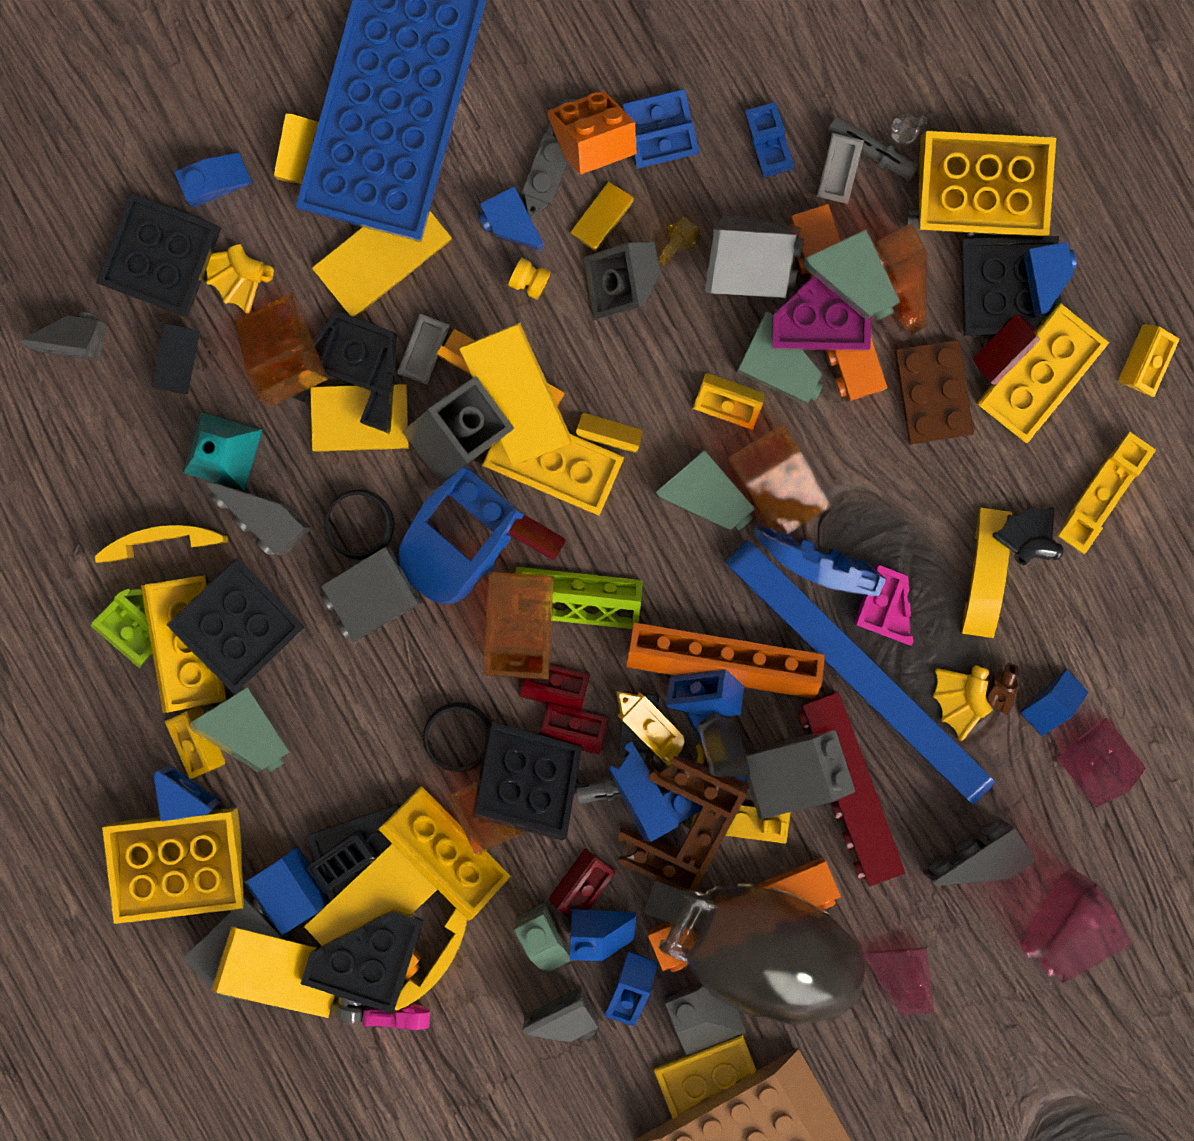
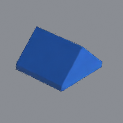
(181, 796)
(287, 891)

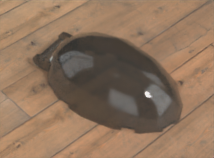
(768, 954)

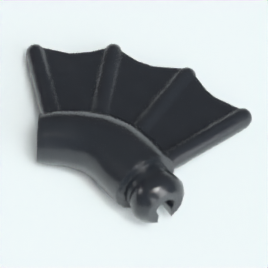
(1030, 535)

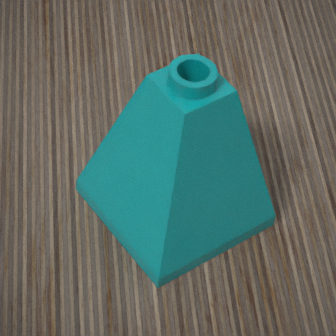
(233, 453)

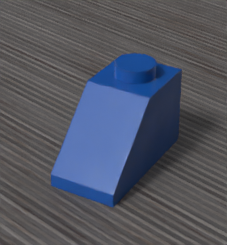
(212, 178)
(510, 220)
(1048, 273)
(706, 693)
(600, 933)
(631, 989)

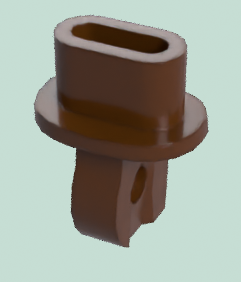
(1004, 691)

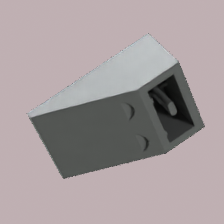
(272, 522)
(990, 856)

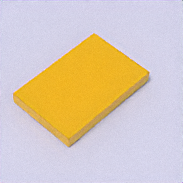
(337, 419)
(703, 1074)

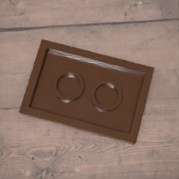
(934, 392)

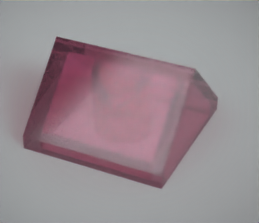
(1102, 763)

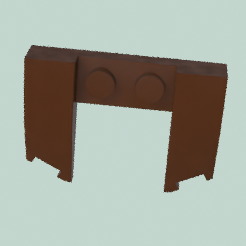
(720, 803)

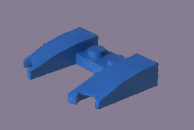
(651, 810)

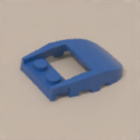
(434, 562)
(830, 570)

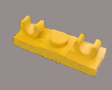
(749, 826)

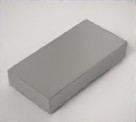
(840, 168)
(421, 351)

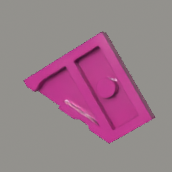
(889, 611)

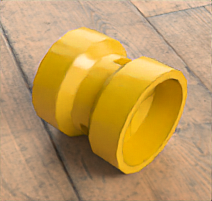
(529, 278)

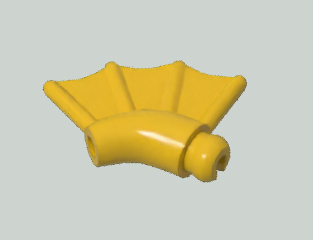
(237, 276)
(962, 698)

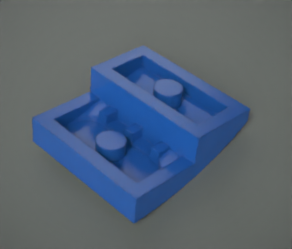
(662, 128)

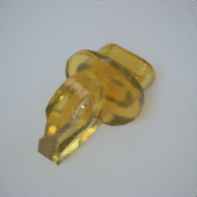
(681, 235)

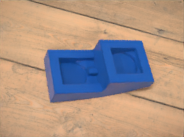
(769, 139)

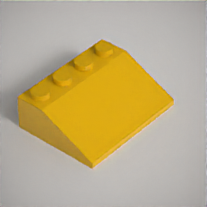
(986, 183)
(174, 866)

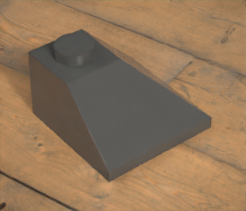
(621, 278)
(70, 337)
(702, 1018)
(563, 1019)

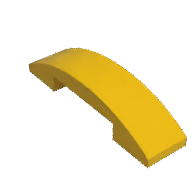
(1104, 492)
(123, 547)
(987, 577)
(414, 987)

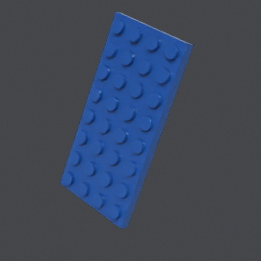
(390, 113)

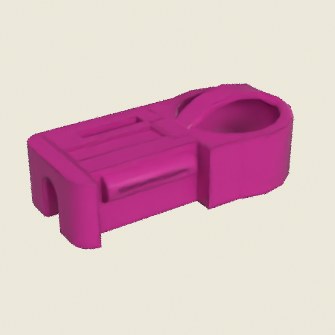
(410, 1017)

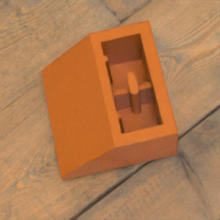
(593, 131)

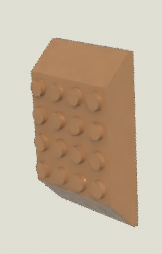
(770, 1105)

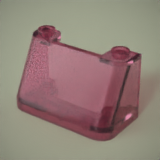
(1073, 928)

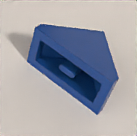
(1055, 703)

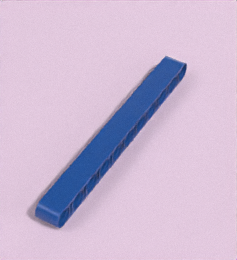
(860, 672)

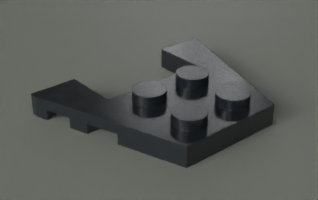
(363, 357)

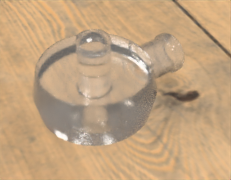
(907, 128)

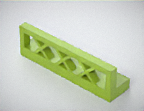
(593, 590)

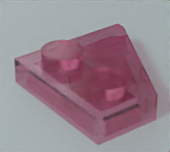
(905, 977)

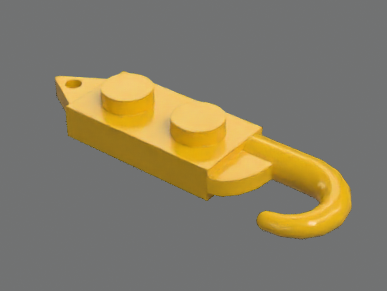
(653, 727)

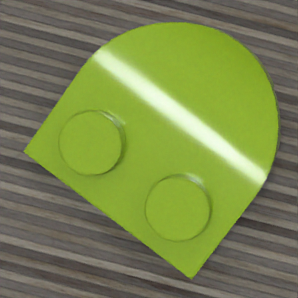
(126, 626)

